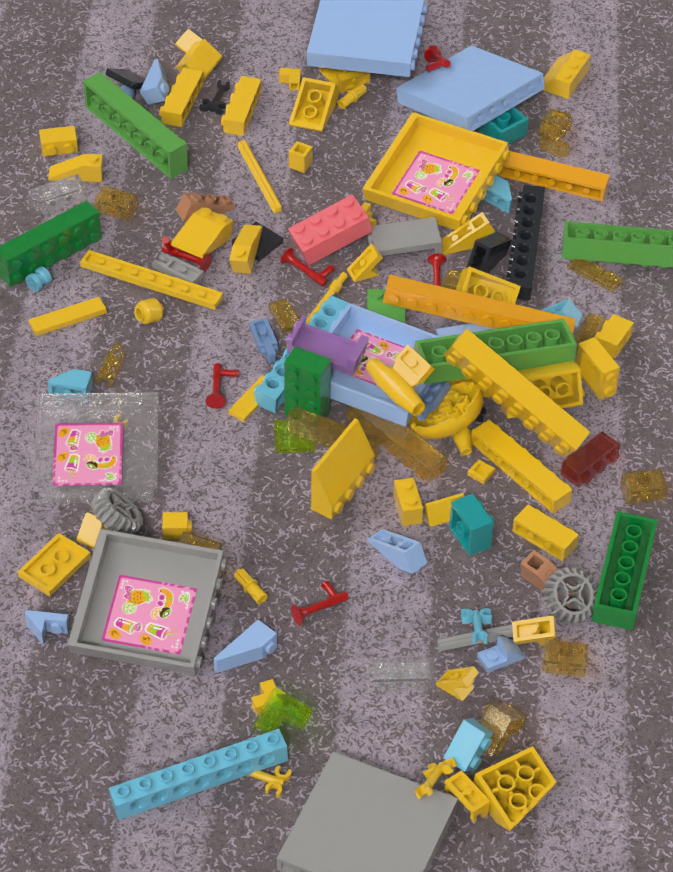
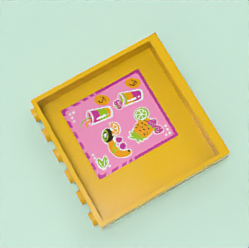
(436, 171)

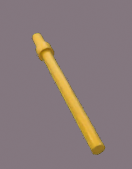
(334, 288)

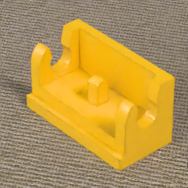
(468, 795)

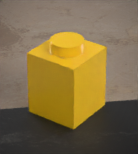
(300, 157)
(175, 524)

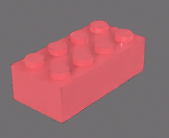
(330, 229)

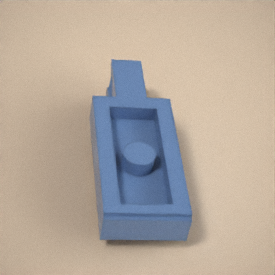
(264, 338)
(434, 397)

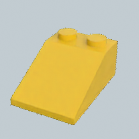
(314, 104)
(203, 232)
(487, 285)

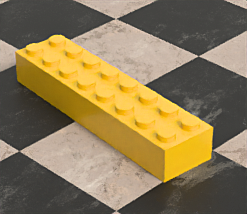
(516, 393)

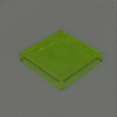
(287, 442)

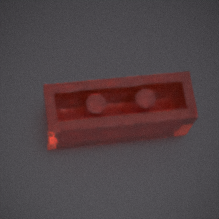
(590, 459)

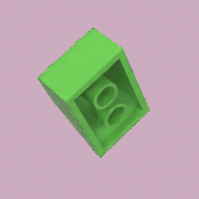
(375, 304)

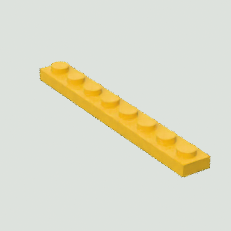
(151, 279)

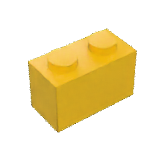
(58, 141)
(615, 334)
(408, 501)

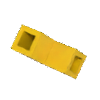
(290, 76)
(259, 700)

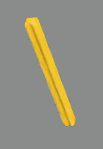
(259, 176)

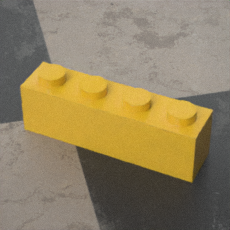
(181, 97)
(241, 105)

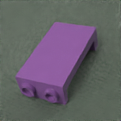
(343, 352)

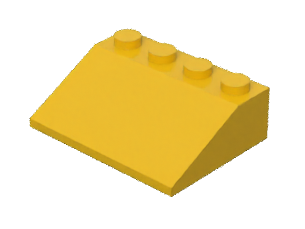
(341, 471)

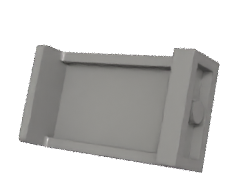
(406, 237)

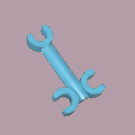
(477, 617)

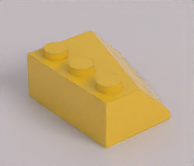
(514, 786)

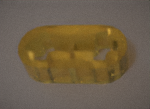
(557, 148)

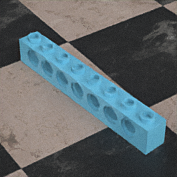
(271, 391)
(198, 774)

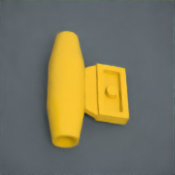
(398, 382)

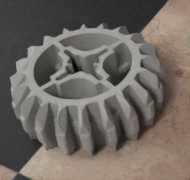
(116, 511)
(557, 585)

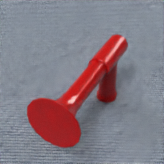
(433, 54)
(289, 257)
(436, 260)
(204, 262)
(215, 399)
(300, 613)

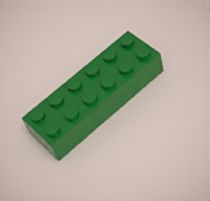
(49, 242)
(624, 571)

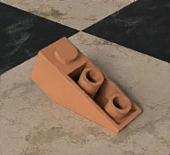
(193, 201)
(536, 570)

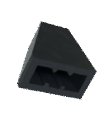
(489, 251)

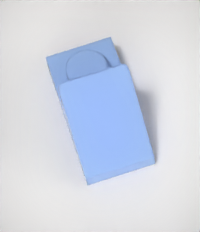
(42, 622)
(501, 655)

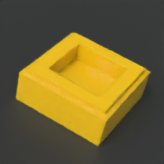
(481, 471)

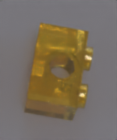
(555, 125)
(116, 203)
(643, 486)
(565, 658)

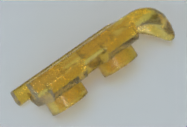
(110, 361)

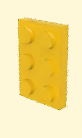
(54, 564)

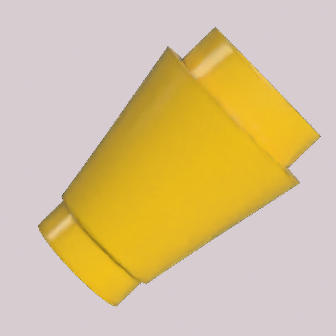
(463, 441)

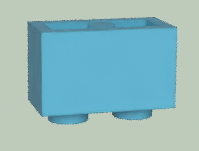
(469, 745)

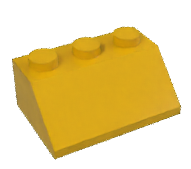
(567, 73)

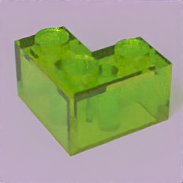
(279, 708)

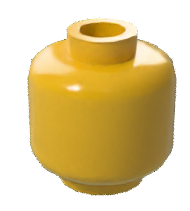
(149, 311)

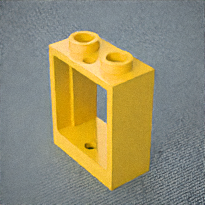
(597, 368)

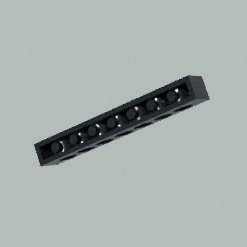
(526, 239)

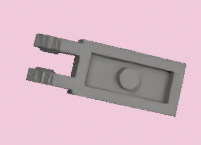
(177, 268)

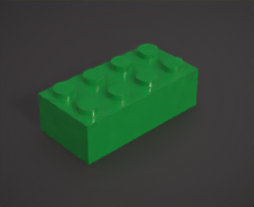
(307, 382)

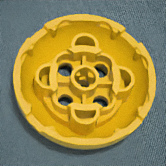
(453, 414)

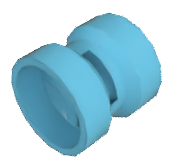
(38, 279)

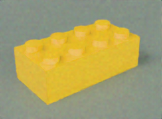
(556, 381)

